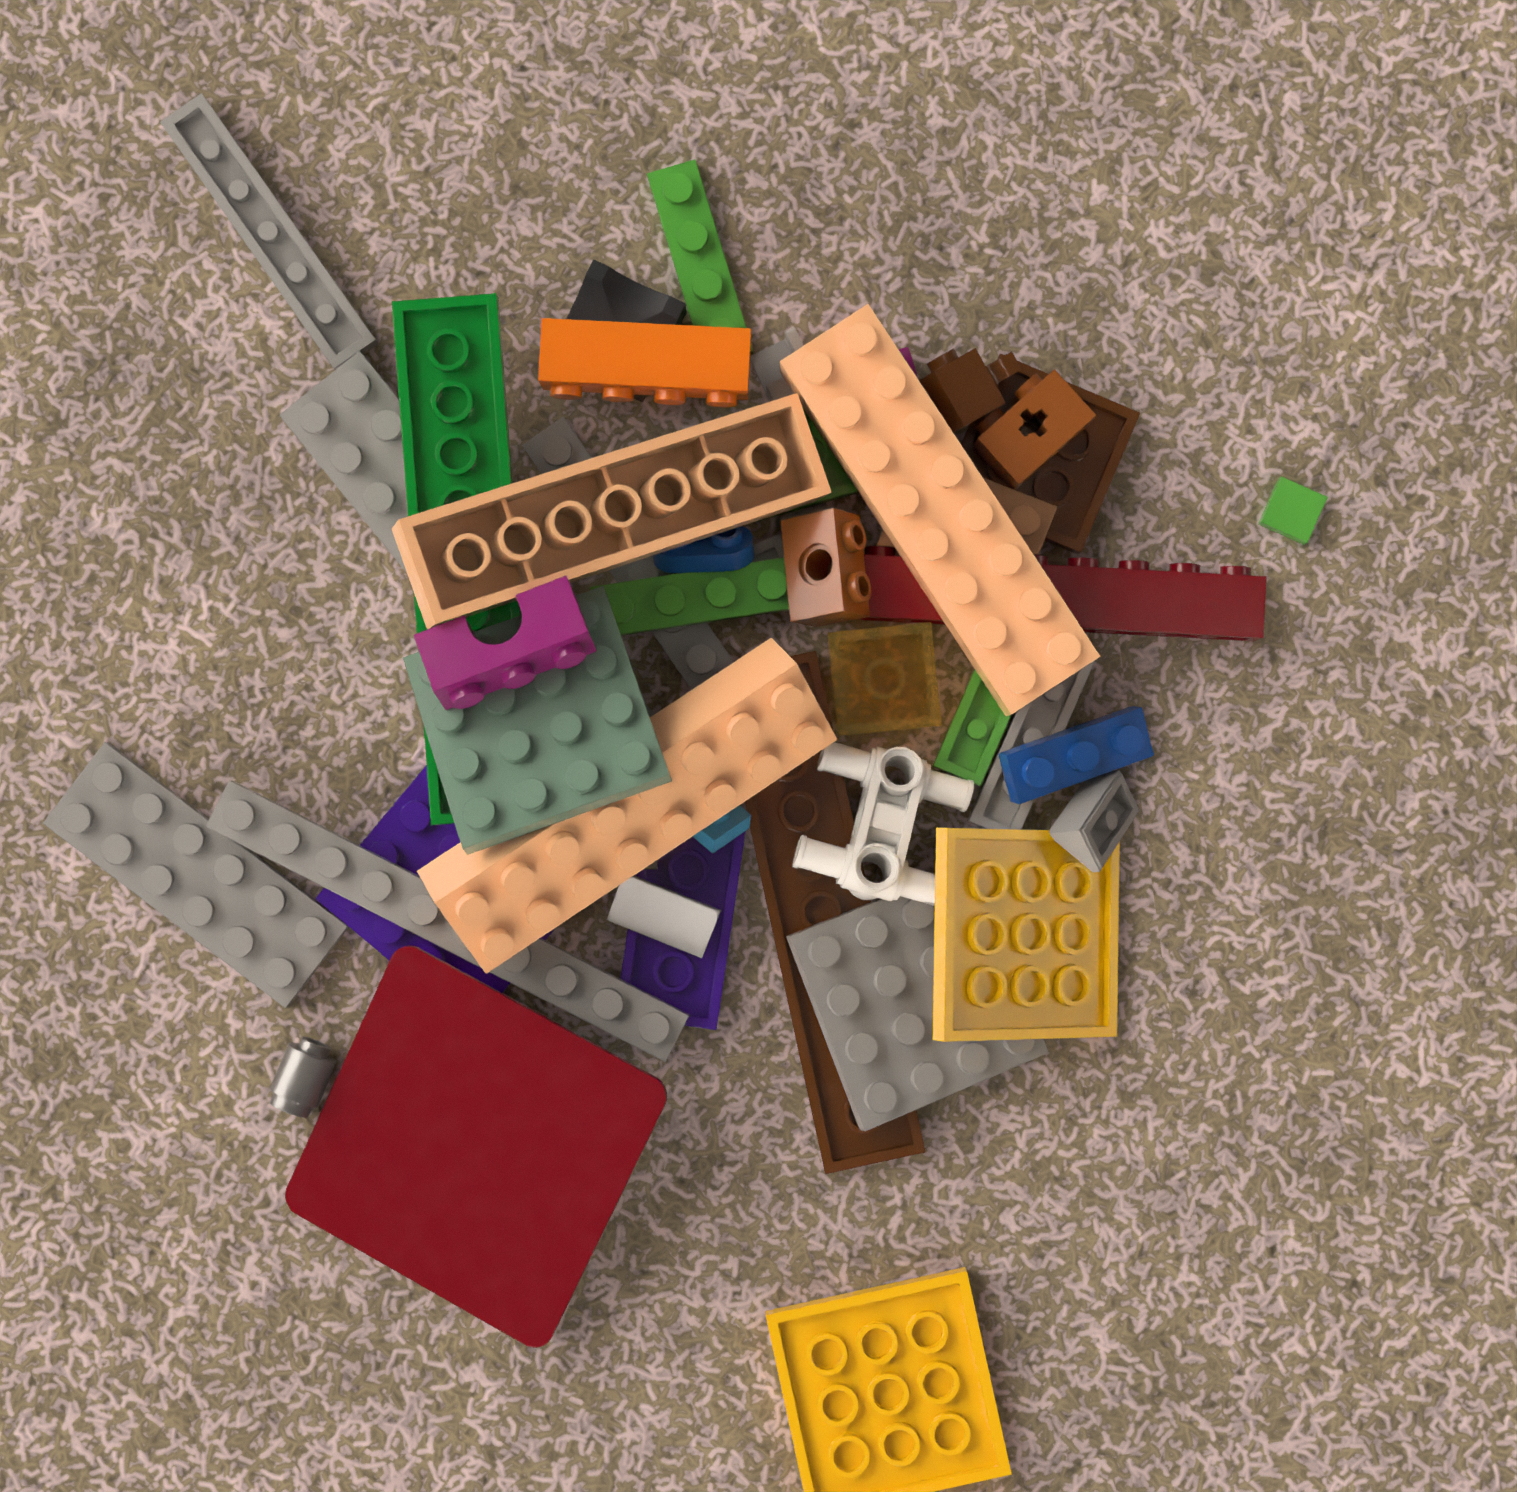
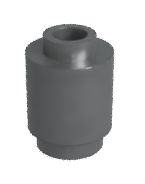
(302, 1077)

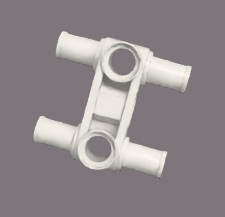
(882, 822)

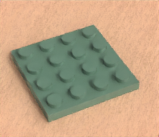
(545, 747)

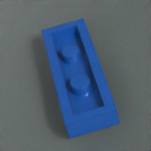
(1076, 754)

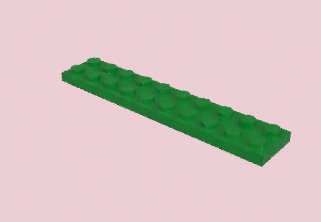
(451, 427)

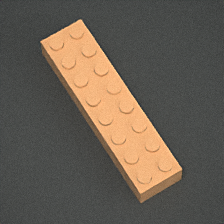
(610, 510)
(937, 510)
(720, 751)

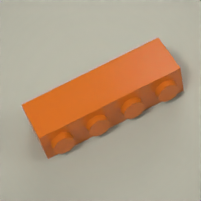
(644, 360)

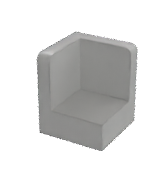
(767, 365)

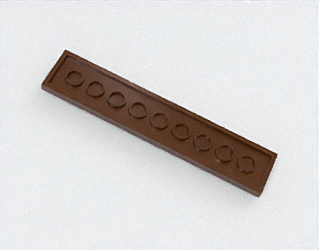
(797, 898)

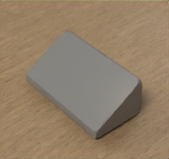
(1096, 819)
(664, 915)

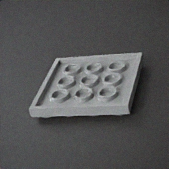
(874, 1004)

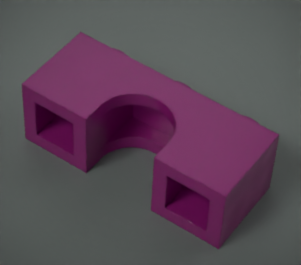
(549, 638)

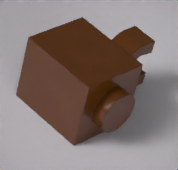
(966, 387)

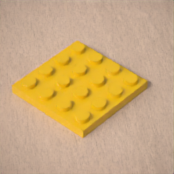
(1022, 938)
(889, 1388)

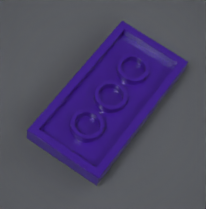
(673, 974)

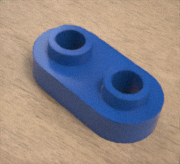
(716, 553)

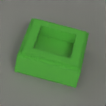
(1292, 510)

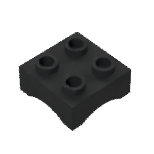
(616, 298)

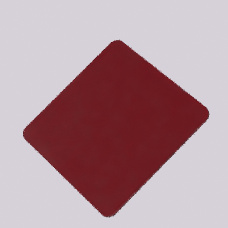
(474, 1145)

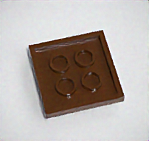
(1077, 474)

